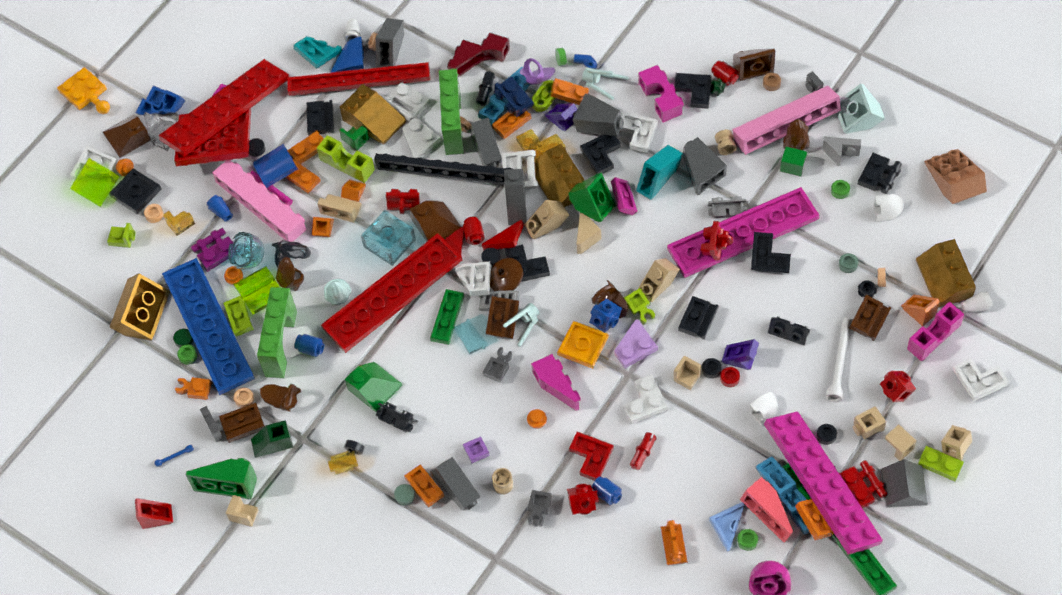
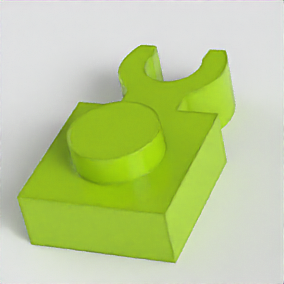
(638, 303)

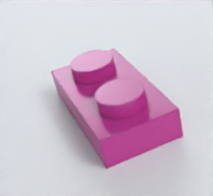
(623, 196)

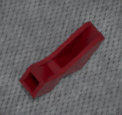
(471, 54)

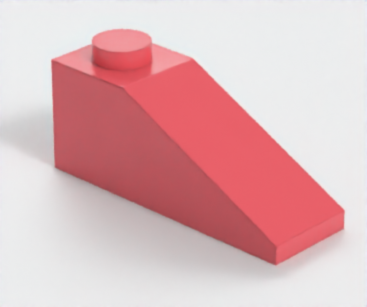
(766, 505)

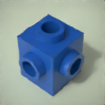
(605, 315)

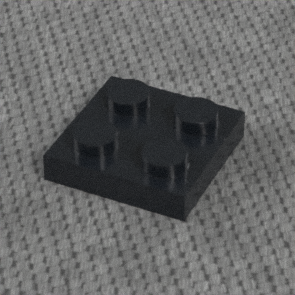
(135, 191)

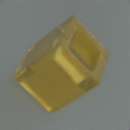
(180, 222)

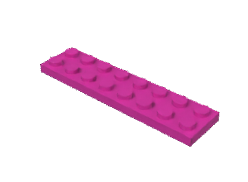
(774, 216)
(823, 482)

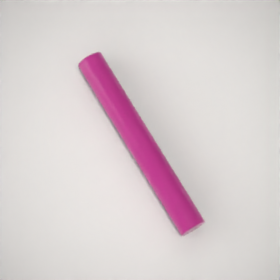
(272, 189)

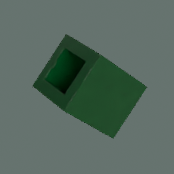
(272, 439)

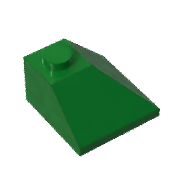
(592, 198)
(372, 384)

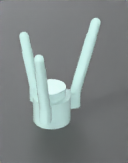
(593, 76)
(527, 314)

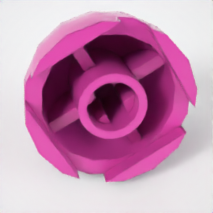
(769, 579)

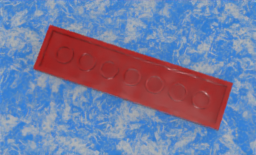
(223, 107)
(391, 293)

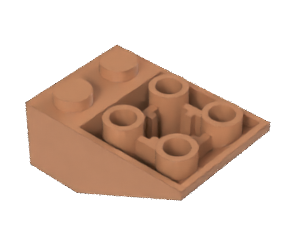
(956, 176)

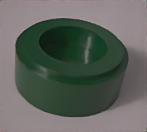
(182, 337)

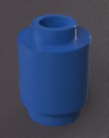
(309, 345)
(607, 490)

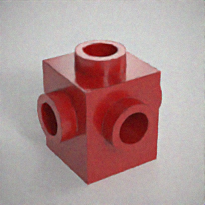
(897, 386)
(582, 499)

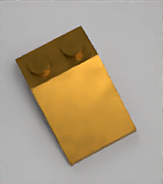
(373, 112)

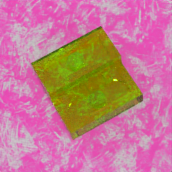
(94, 182)
(256, 289)

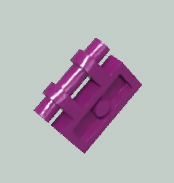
(215, 254)

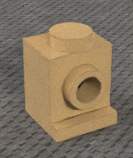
(871, 418)
(956, 442)

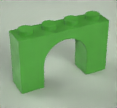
(450, 112)
(279, 314)

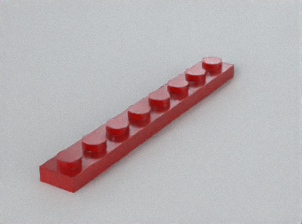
(355, 78)

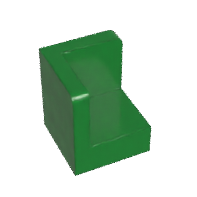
(354, 137)
(793, 161)

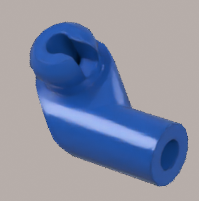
(587, 60)

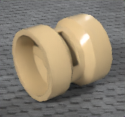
(725, 141)
(504, 477)

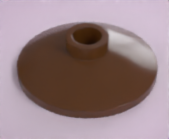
(510, 279)

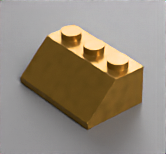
(557, 174)
(946, 273)
(139, 308)

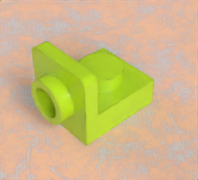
(121, 236)

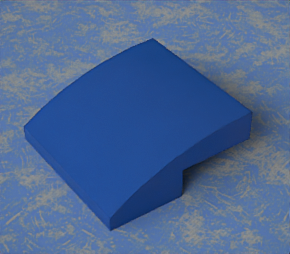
(275, 165)

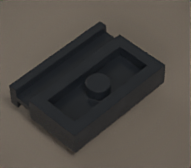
(320, 117)
(698, 317)

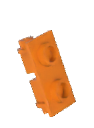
(673, 543)

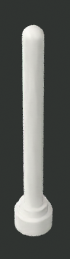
(835, 392)

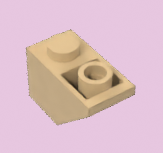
(546, 218)
(658, 278)

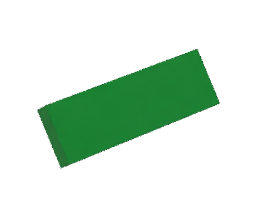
(447, 317)

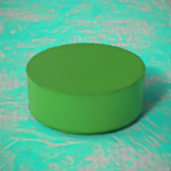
(560, 56)
(840, 189)
(187, 354)
(747, 539)

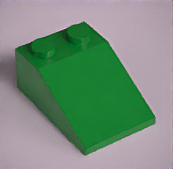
(224, 478)

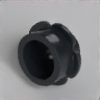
(869, 285)

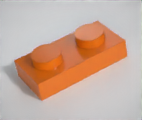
(568, 91)
(509, 123)
(306, 148)
(303, 178)
(424, 485)
(814, 519)

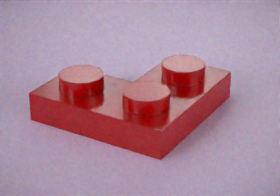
(596, 454)

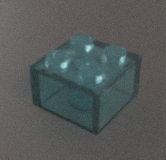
(388, 237)

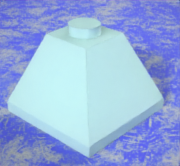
(859, 110)

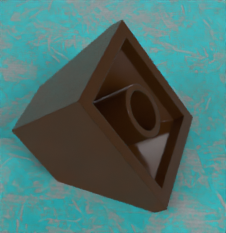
(754, 63)
(127, 135)
(434, 218)

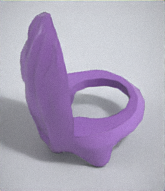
(537, 76)

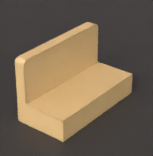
(339, 207)

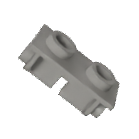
(719, 206)

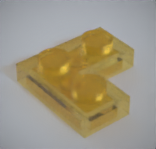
(529, 141)

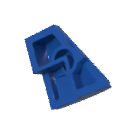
(351, 56)
(160, 102)

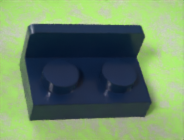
(513, 96)

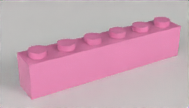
(775, 123)
(259, 200)

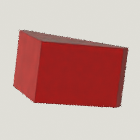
(153, 513)

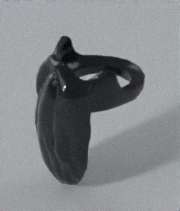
(290, 250)

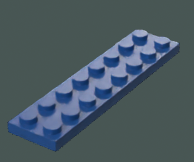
(208, 326)

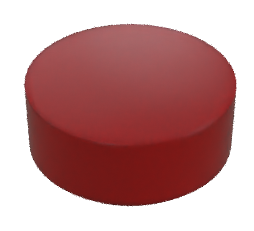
(730, 377)

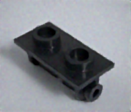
(792, 332)
(389, 413)

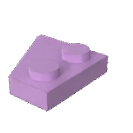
(635, 345)

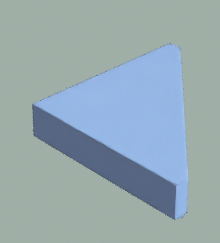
(726, 524)

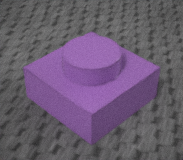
(476, 450)

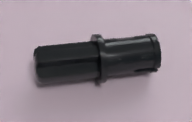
(485, 88)

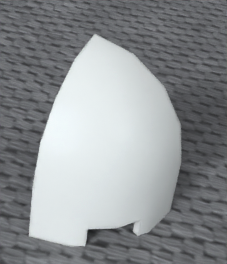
(887, 207)
(764, 408)

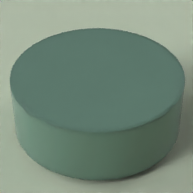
(848, 263)
(404, 494)

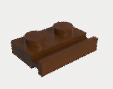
(499, 313)
(870, 317)
(242, 422)

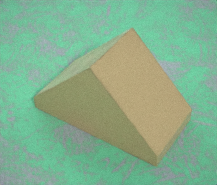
(588, 234)

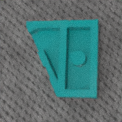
(316, 51)

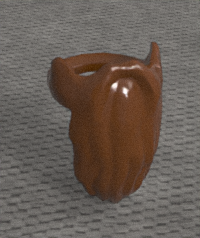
(797, 135)
(286, 273)
(611, 293)
(280, 396)

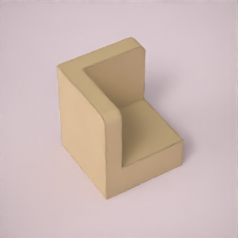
(687, 372)
(901, 441)
(240, 512)

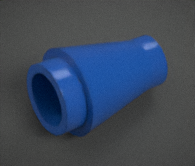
(218, 207)

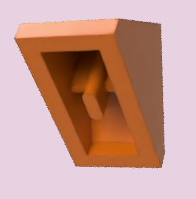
(921, 308)

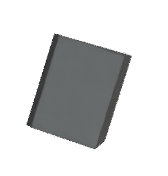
(904, 484)

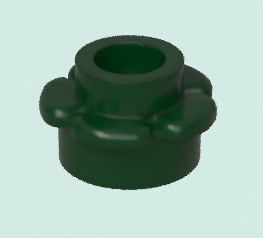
(717, 87)

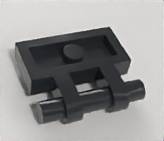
(874, 170)

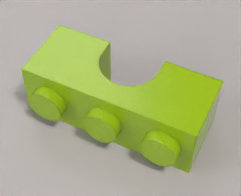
(357, 165)

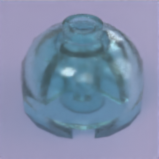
(246, 251)

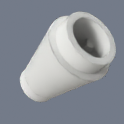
(352, 30)
(978, 302)

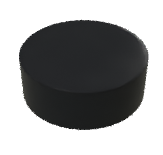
(256, 147)
(490, 255)
(711, 368)
(826, 434)
(351, 445)

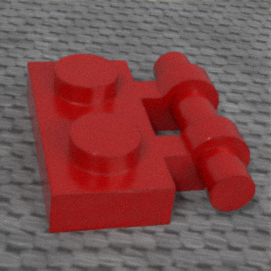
(857, 486)

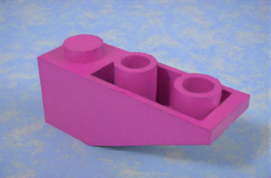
(552, 380)

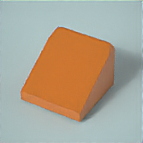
(352, 190)
(322, 226)

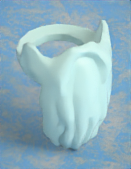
(337, 291)

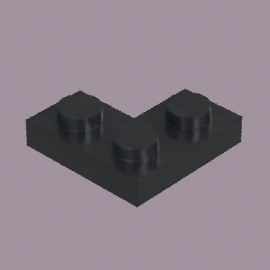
(696, 84)
(597, 150)
(764, 259)
(532, 268)

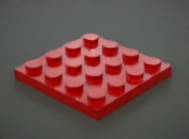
(227, 144)

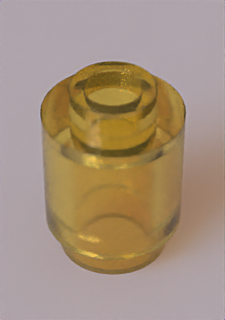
(342, 462)

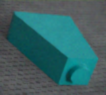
(658, 171)

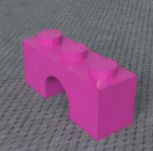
(655, 81)
(928, 339)

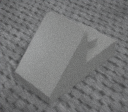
(836, 147)

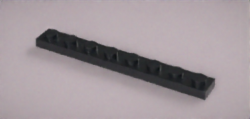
(440, 168)

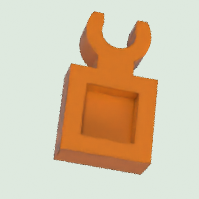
(196, 389)

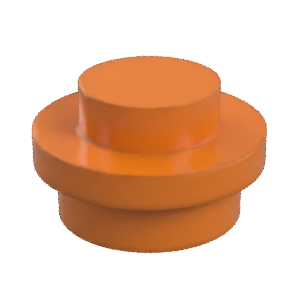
(124, 166)
(233, 275)
(536, 418)

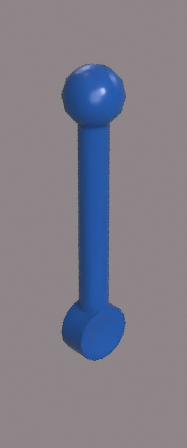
(158, 462)

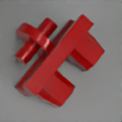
(402, 200)
(718, 239)

